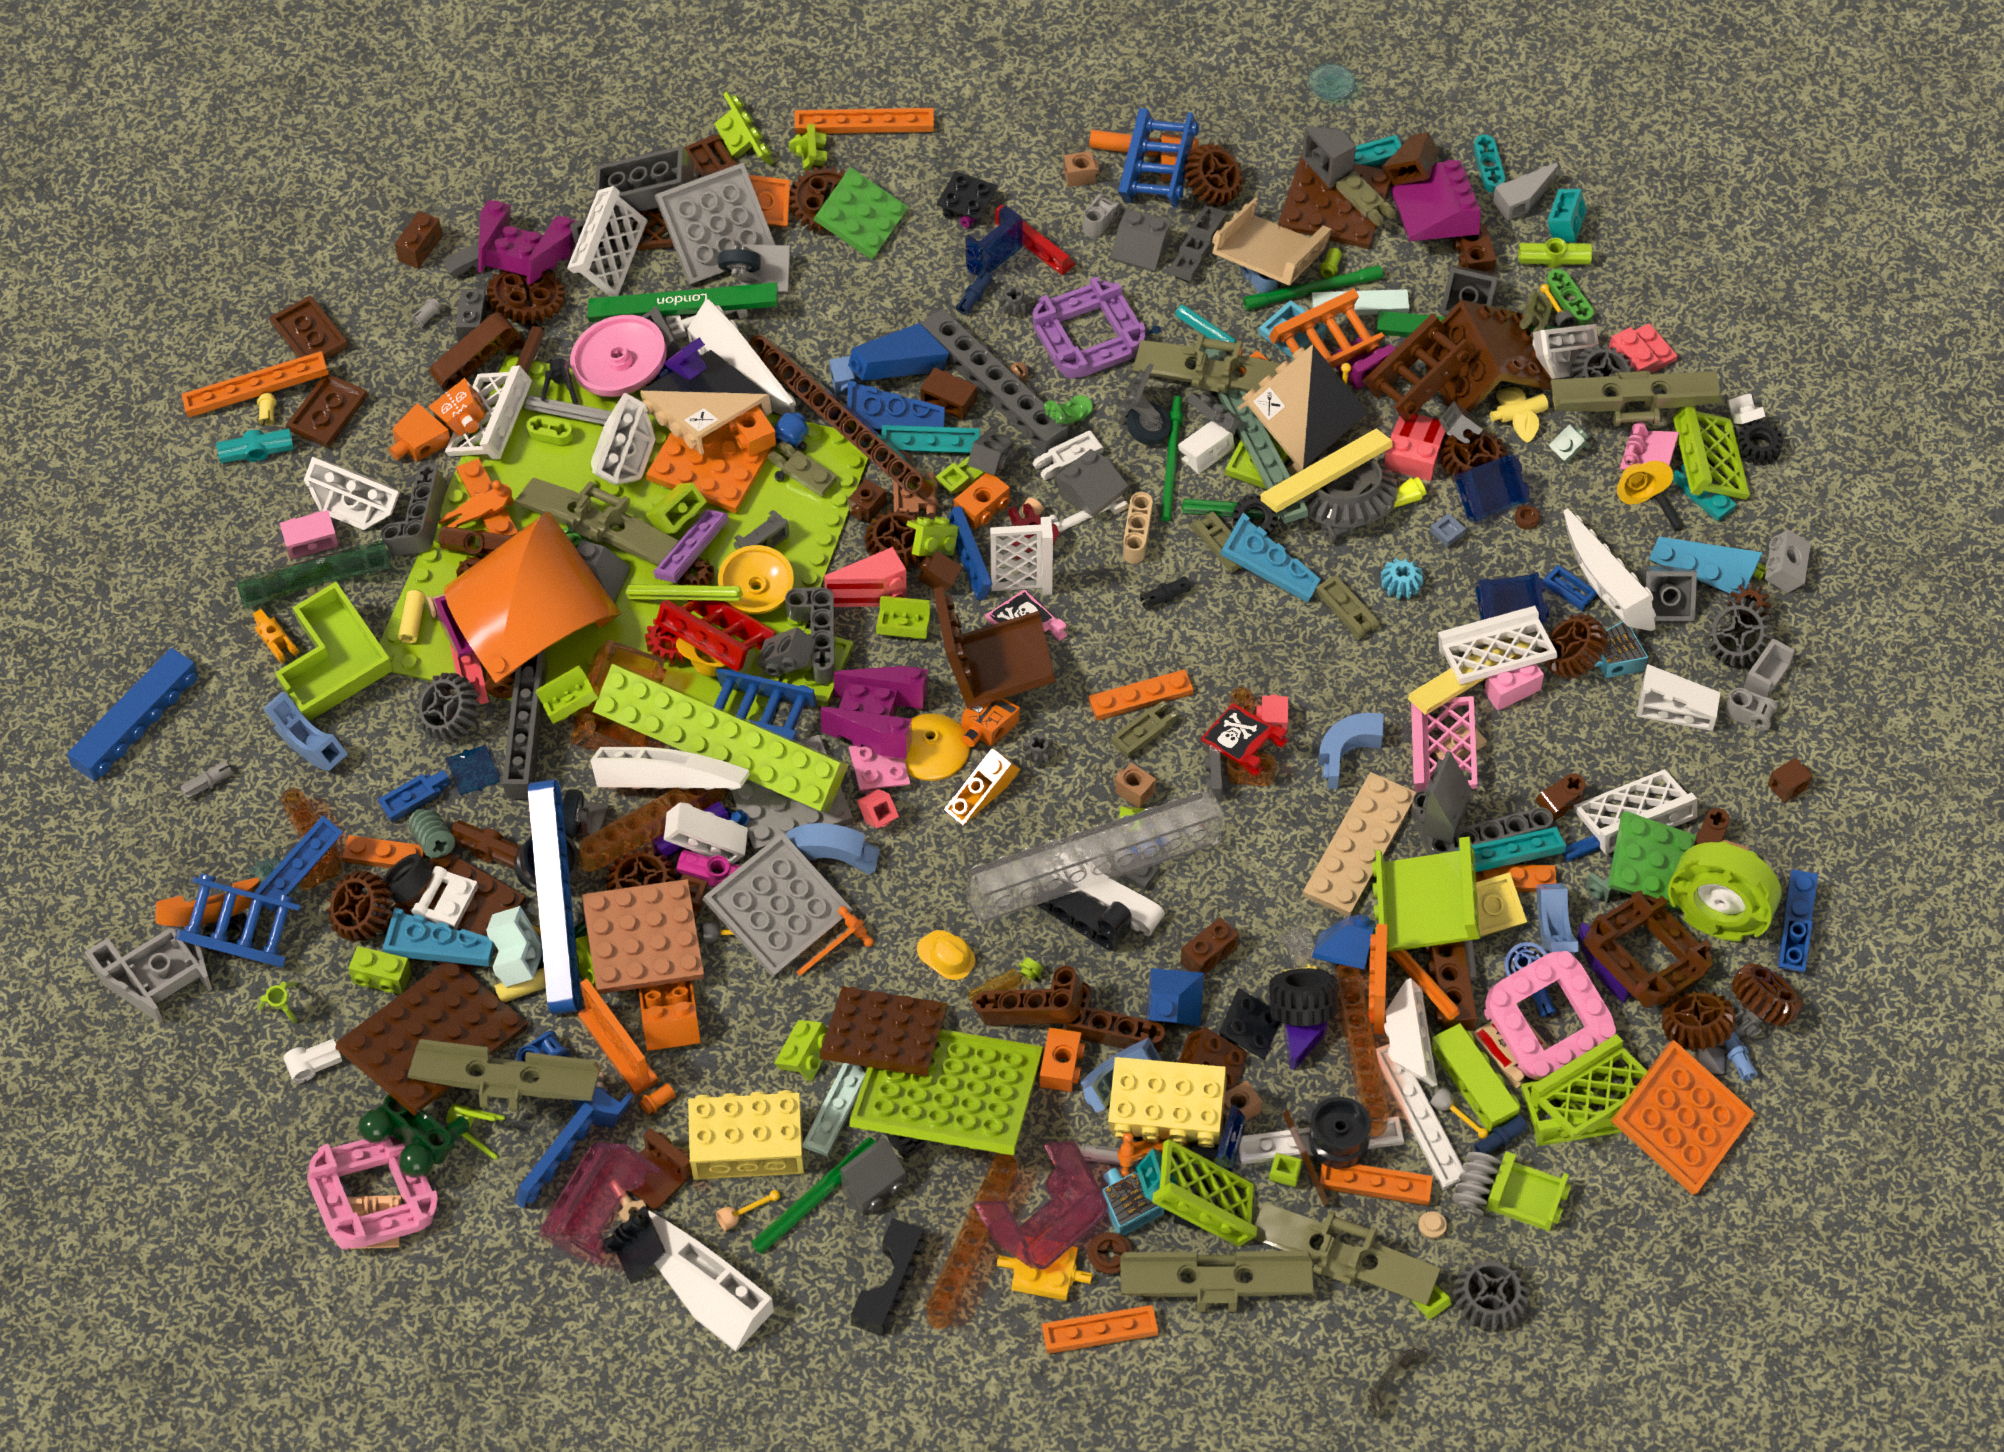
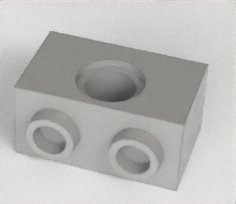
(1787, 561)

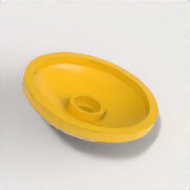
(757, 567)
(939, 756)

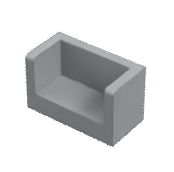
(1769, 668)

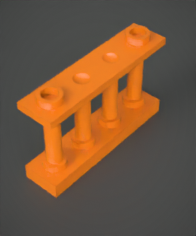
(1326, 313)

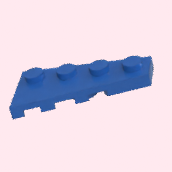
(887, 408)

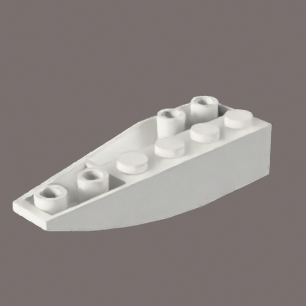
(728, 343)
(1609, 577)
(663, 769)
(711, 1287)

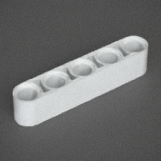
(1144, 912)

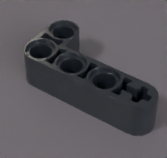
(1092, 920)

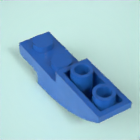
(1797, 921)

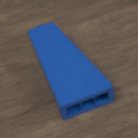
(898, 354)

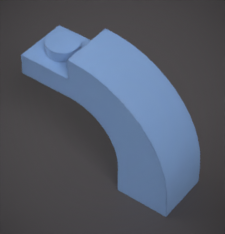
(1345, 735)
(312, 744)
(834, 842)
(1554, 918)
(1098, 1083)

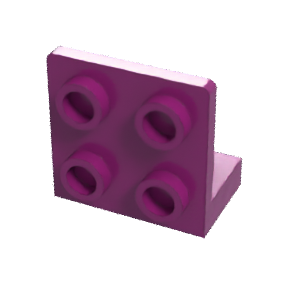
(1363, 364)

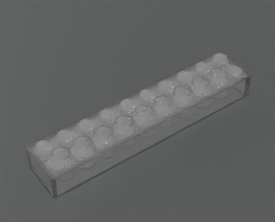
(1094, 856)

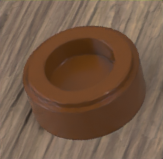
(1527, 517)

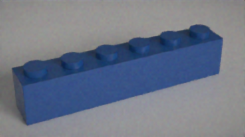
(133, 714)

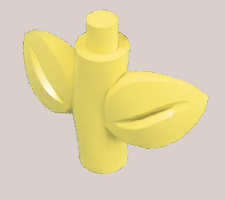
(1519, 410)

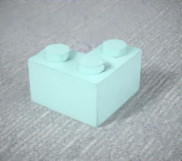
(517, 946)

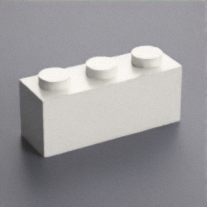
(705, 832)

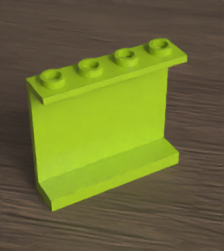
(1427, 898)

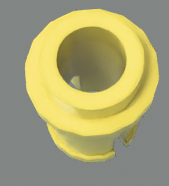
(266, 408)

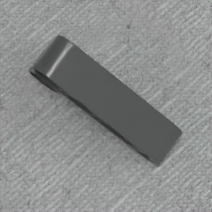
(422, 517)
(812, 610)

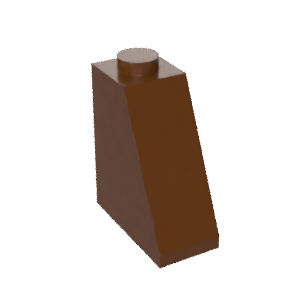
(1412, 160)

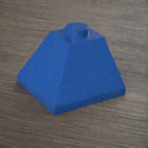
(1346, 942)
(1175, 997)

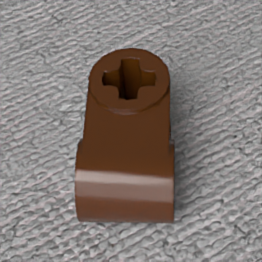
(1562, 795)
(1711, 832)

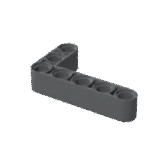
(1498, 828)

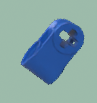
(545, 1044)

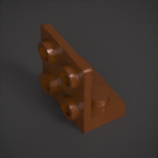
(1210, 1049)

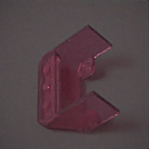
(592, 1197)
(1061, 1222)

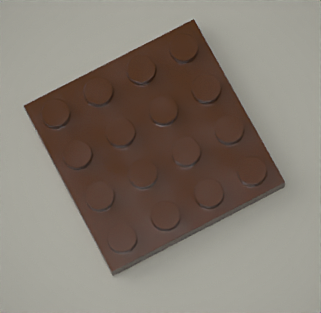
(1315, 205)
(489, 898)
(884, 1031)

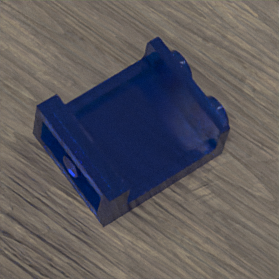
(997, 245)
(1491, 487)
(1511, 594)

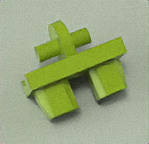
(806, 147)

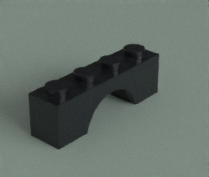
(876, 1307)

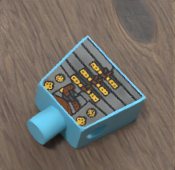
(1623, 653)
(1127, 1203)

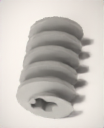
(1474, 1181)

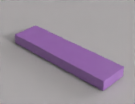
(691, 545)

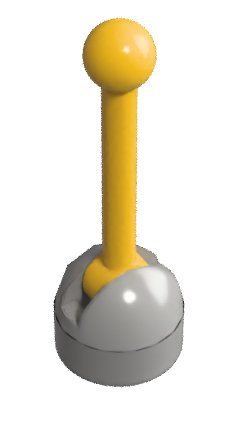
(1444, 1101)

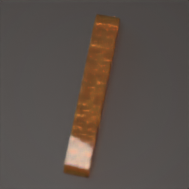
(640, 826)
(1361, 1037)
(966, 1251)

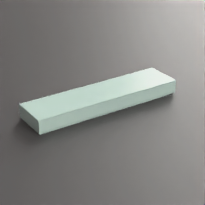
(1370, 301)
(835, 1110)

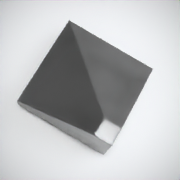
(1712, 1060)

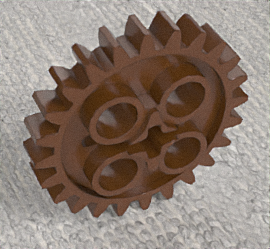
(804, 195)
(509, 296)

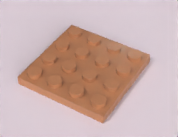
(642, 936)

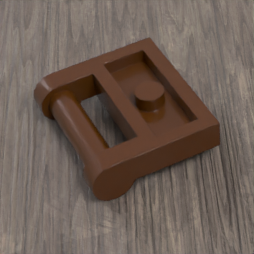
(703, 158)

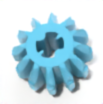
(1402, 578)

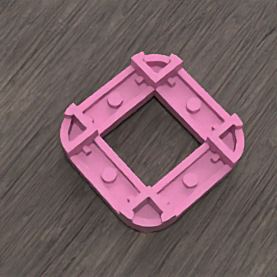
(1515, 1030)
(334, 1207)

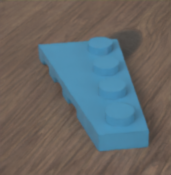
(1259, 554)
(1715, 565)
(426, 940)

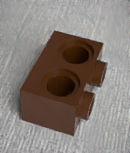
(1476, 251)
(1209, 947)

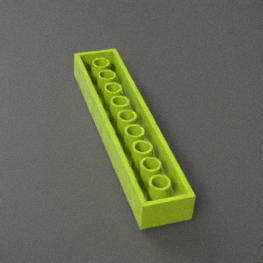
(718, 734)

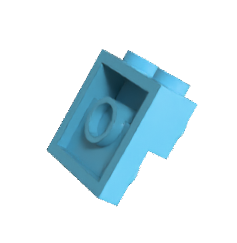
(1285, 313)

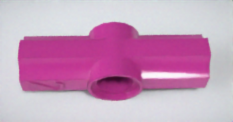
(703, 867)

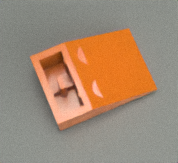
(669, 1015)

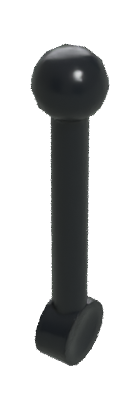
(779, 475)

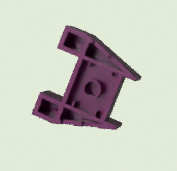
(521, 250)
(870, 706)

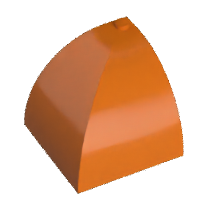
(526, 597)

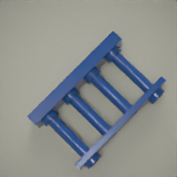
(1140, 145)
(773, 689)
(218, 940)

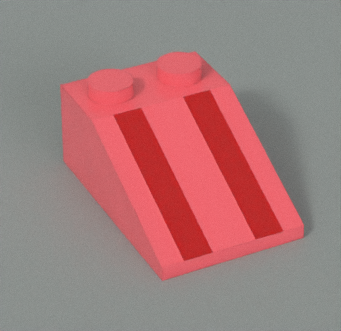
(1415, 446)
(868, 580)

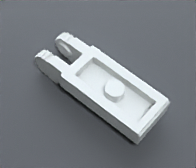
(1066, 454)

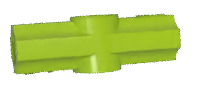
(1554, 253)

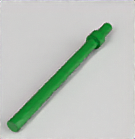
(1176, 419)

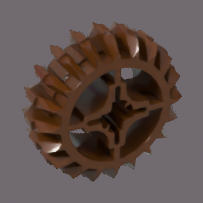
(1213, 174)
(1460, 456)
(892, 527)
(1578, 646)
(650, 866)
(352, 903)
(1766, 994)
(1698, 1020)

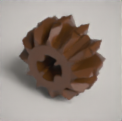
(1752, 595)

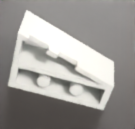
(1677, 700)

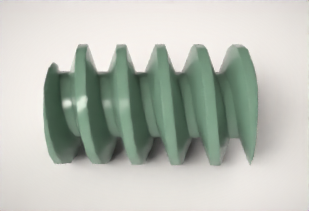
(431, 833)

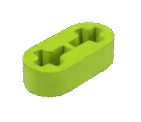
(549, 430)

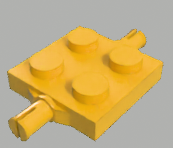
(1049, 1282)

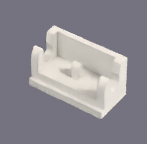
(1206, 446)

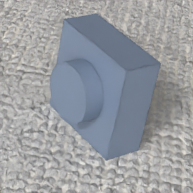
(1447, 530)

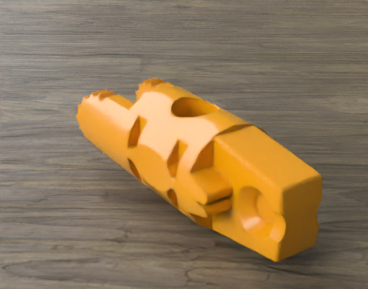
(273, 635)

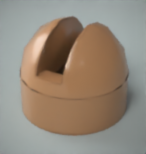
(1019, 365)

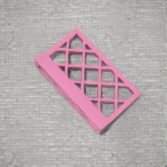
(1421, 741)

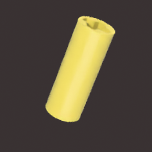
(411, 616)
(521, 989)

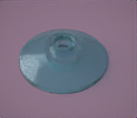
(1331, 74)

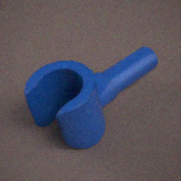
(739, 816)

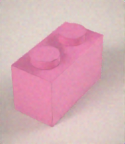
(309, 534)
(1513, 685)

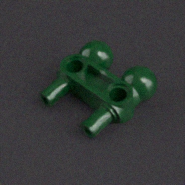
(423, 1137)

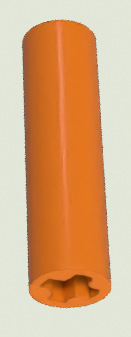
(1115, 142)

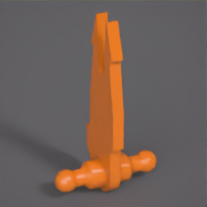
(481, 505)
(855, 926)
(1133, 1151)

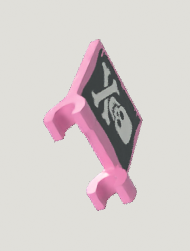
(1024, 604)

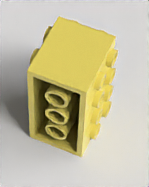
(1167, 1101)
(745, 1135)

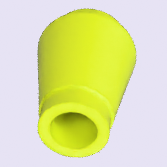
(1410, 492)

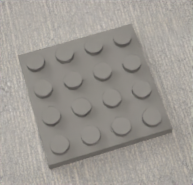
(712, 218)
(775, 813)
(777, 904)

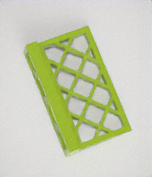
(1695, 453)
(1575, 1074)
(1551, 1132)
(1201, 1209)

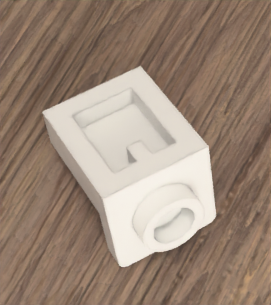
(1743, 409)

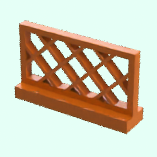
(615, 1041)

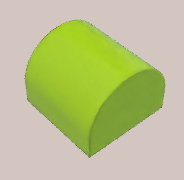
(1285, 1169)

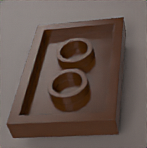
(308, 329)
(326, 410)

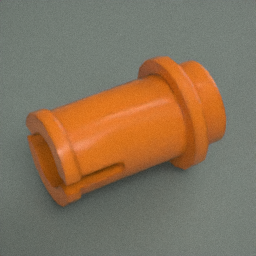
(657, 1099)

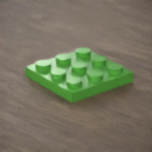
(860, 213)
(1647, 856)

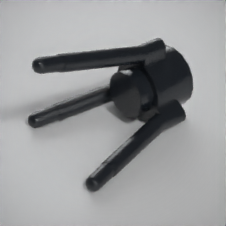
(559, 374)

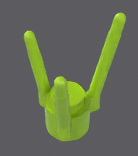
(278, 998)
(470, 1114)

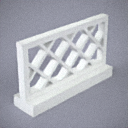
(595, 232)
(500, 418)
(1040, 556)
(1492, 632)
(1666, 812)

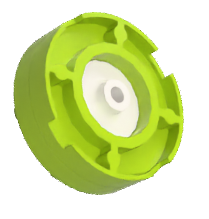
(1725, 891)

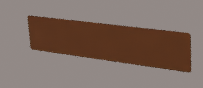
(1305, 1157)

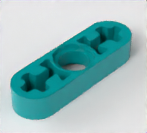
(1491, 155)

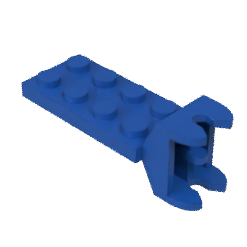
(600, 1111)

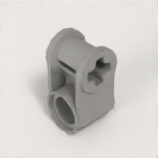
(1100, 215)
(1750, 708)

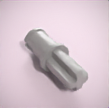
(206, 780)

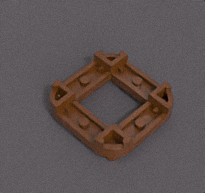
(1653, 988)

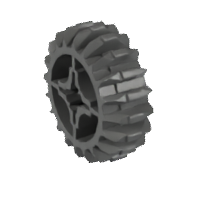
(1609, 364)
(1726, 633)
(439, 703)
(1480, 1275)

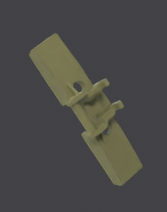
(1209, 374)
(1680, 389)
(588, 522)
(504, 1078)
(1343, 1262)
(1271, 1271)

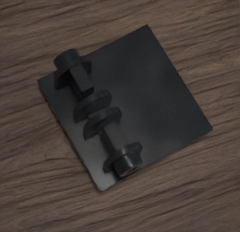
(966, 196)
(1249, 1024)
(635, 1244)

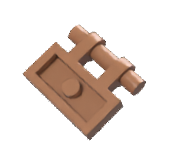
(905, 500)

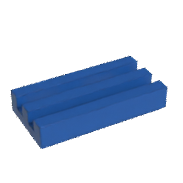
(1567, 590)

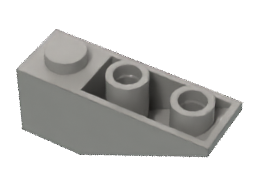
(1521, 194)

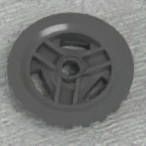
(1368, 501)

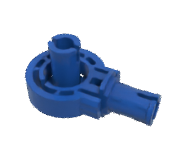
(1520, 957)

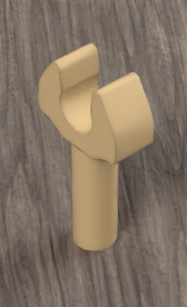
(629, 1206)

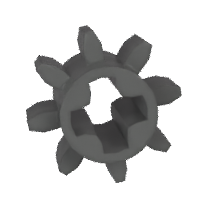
(1013, 301)
(1038, 749)
(1747, 1022)

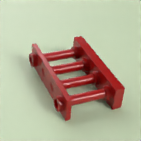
(710, 639)

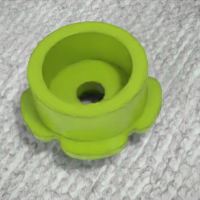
(1031, 969)

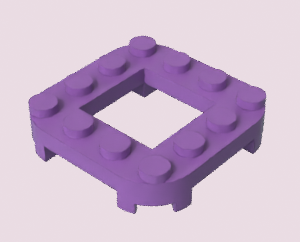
(1070, 359)

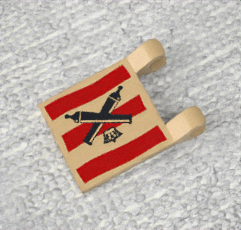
(1495, 1047)

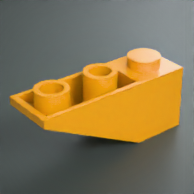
(983, 786)

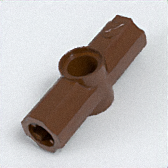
(464, 540)
(484, 843)

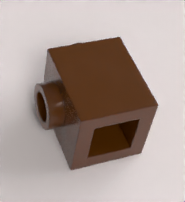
(867, 501)
(939, 571)

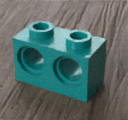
(1567, 214)

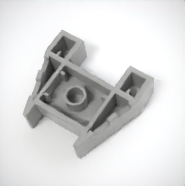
(150, 970)

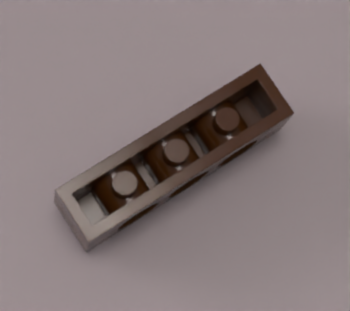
(1458, 989)

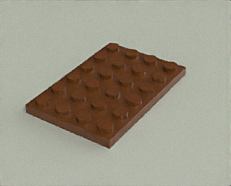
(439, 1007)

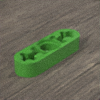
(1570, 288)

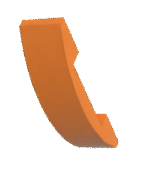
(177, 912)

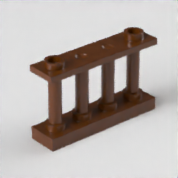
(1406, 354)

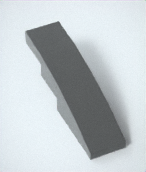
(1198, 243)

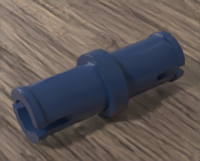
(974, 293)
(1501, 1136)

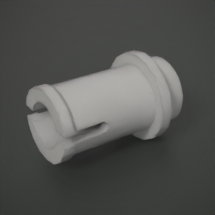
(425, 313)

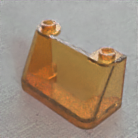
(596, 730)

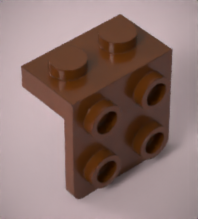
(673, 1174)

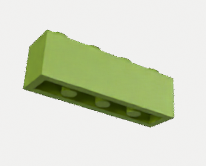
(1474, 1077)

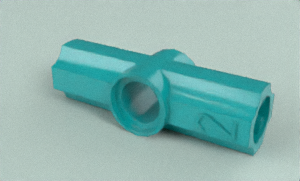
(254, 445)

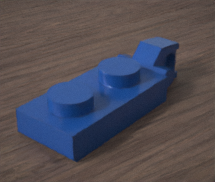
(413, 794)

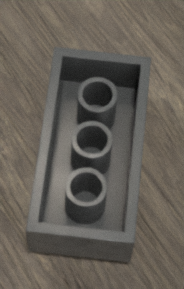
(645, 176)

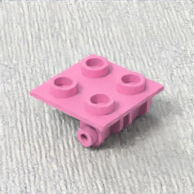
(1648, 446)
(876, 770)

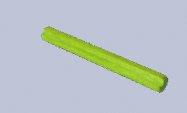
(684, 592)

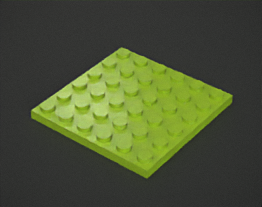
(969, 1099)

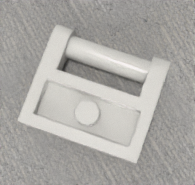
(453, 901)

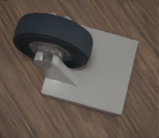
(758, 264)

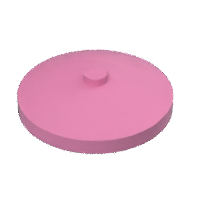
(618, 355)

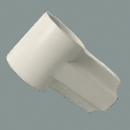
(305, 1063)

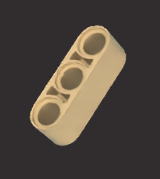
(1137, 527)

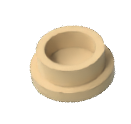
(1432, 1225)

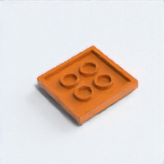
(1377, 980)

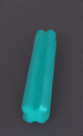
(1202, 325)

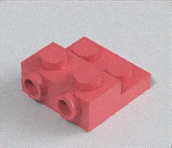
(1644, 348)

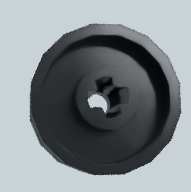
(525, 866)
(1339, 1132)

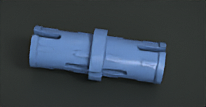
(1739, 1056)

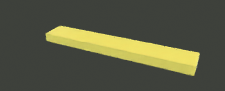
(1326, 470)
(1446, 686)

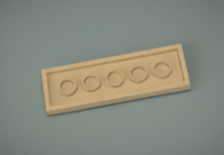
(1367, 827)

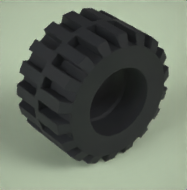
(1303, 997)

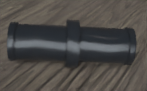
(1165, 592)

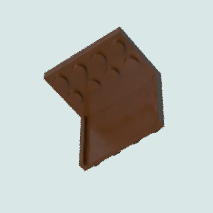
(1501, 352)
(995, 658)

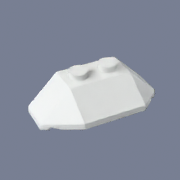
(1560, 347)
(624, 443)
(349, 494)
(1409, 1033)

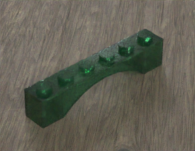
(294, 577)

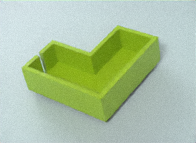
(344, 655)

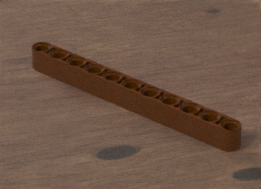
(846, 422)

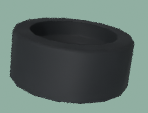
(407, 877)

